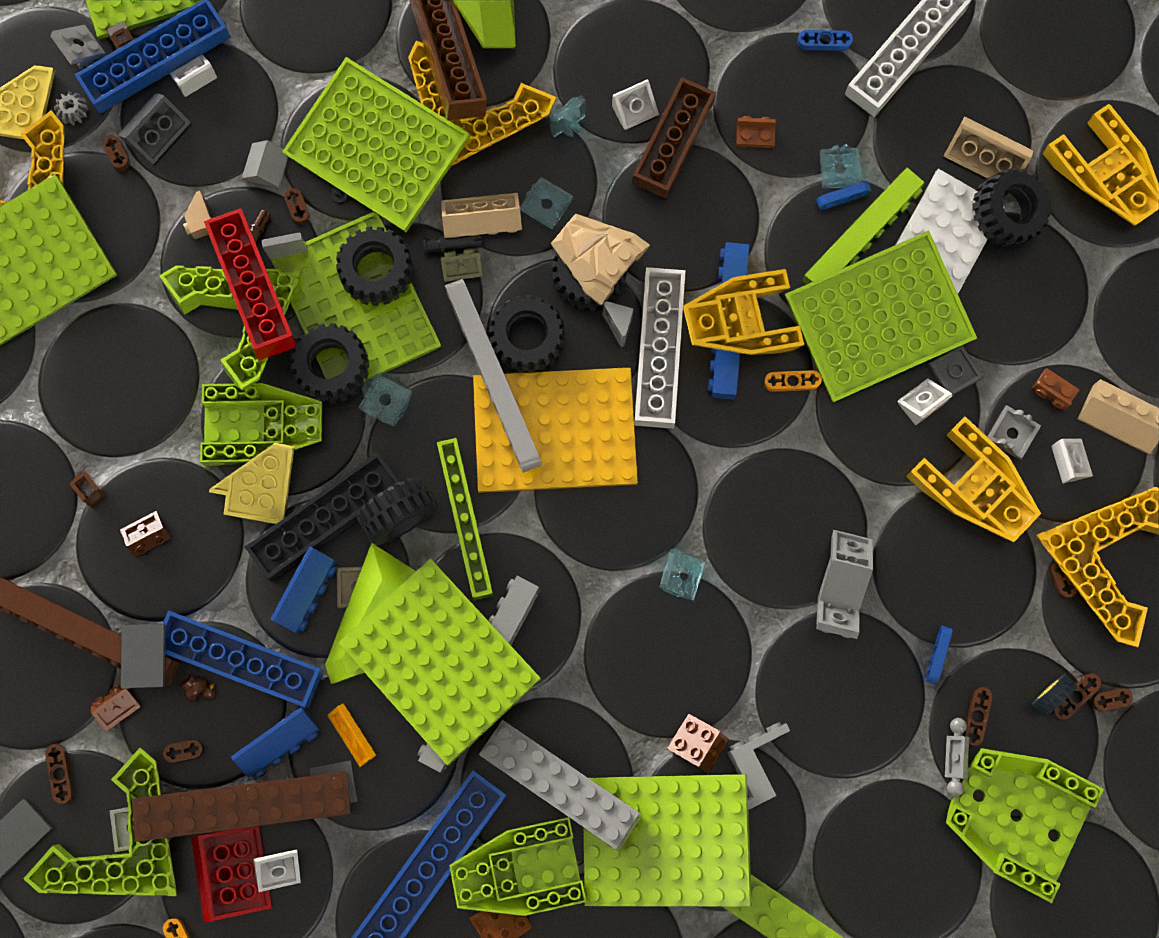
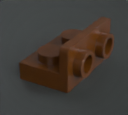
(145, 534)

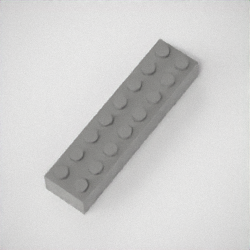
(561, 785)

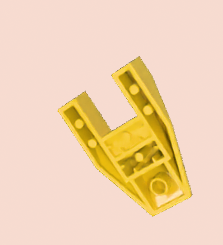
(1117, 178)
(731, 317)
(990, 490)

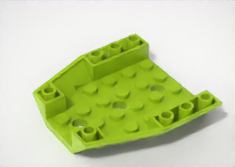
(1046, 799)

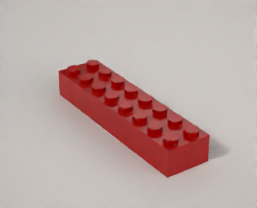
(250, 284)

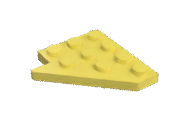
(24, 100)
(259, 486)

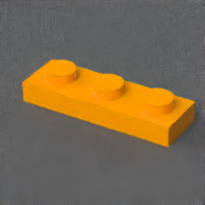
(351, 735)

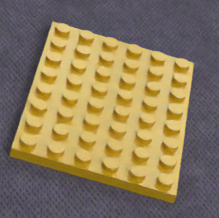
(577, 425)

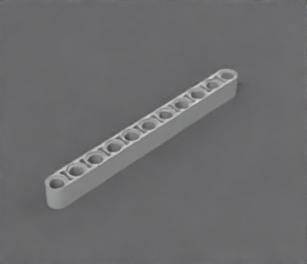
(493, 376)

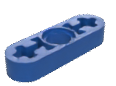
(838, 46)
(843, 195)
(938, 655)

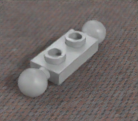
(957, 757)

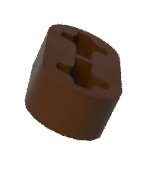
(120, 151)
(300, 205)
(1059, 584)
(1110, 695)
(183, 746)

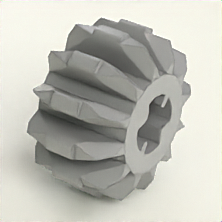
(71, 108)

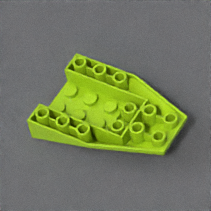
(490, 21)
(252, 419)
(521, 872)

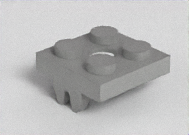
(75, 53)
(1022, 423)

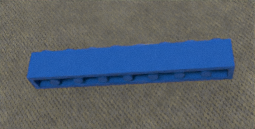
(726, 363)

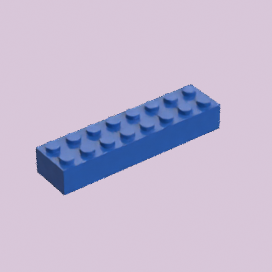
(153, 55)
(240, 660)

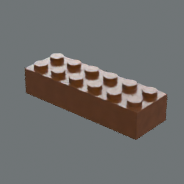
(673, 138)

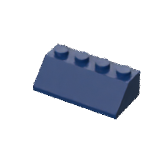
(304, 590)
(276, 743)

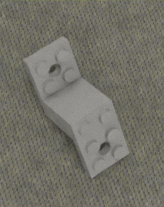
(844, 584)
(747, 763)

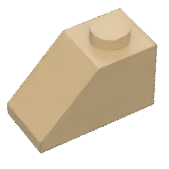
(196, 215)

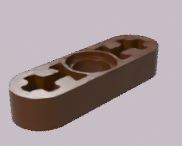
(1084, 697)
(985, 712)
(56, 790)

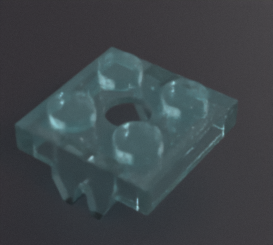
(567, 117)
(840, 155)
(546, 190)
(386, 413)
(671, 579)

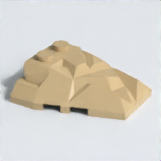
(597, 254)

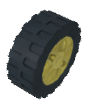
(1054, 695)

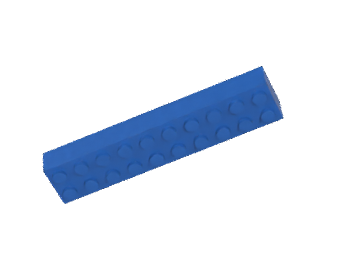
(429, 864)

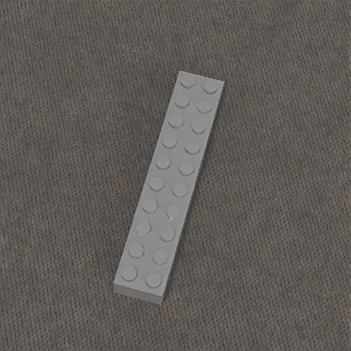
(508, 621)

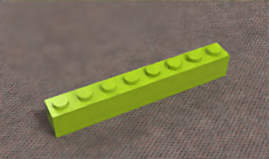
(868, 226)
(465, 519)

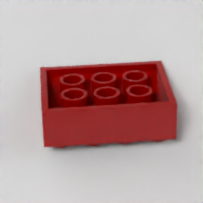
(228, 874)

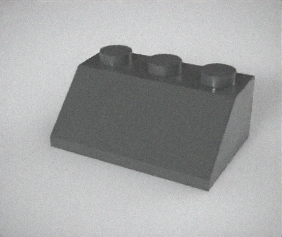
(154, 128)

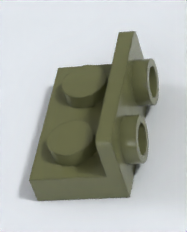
(461, 265)

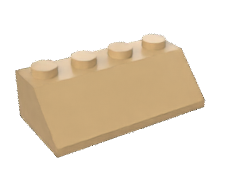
(986, 150)
(481, 215)
(1122, 416)

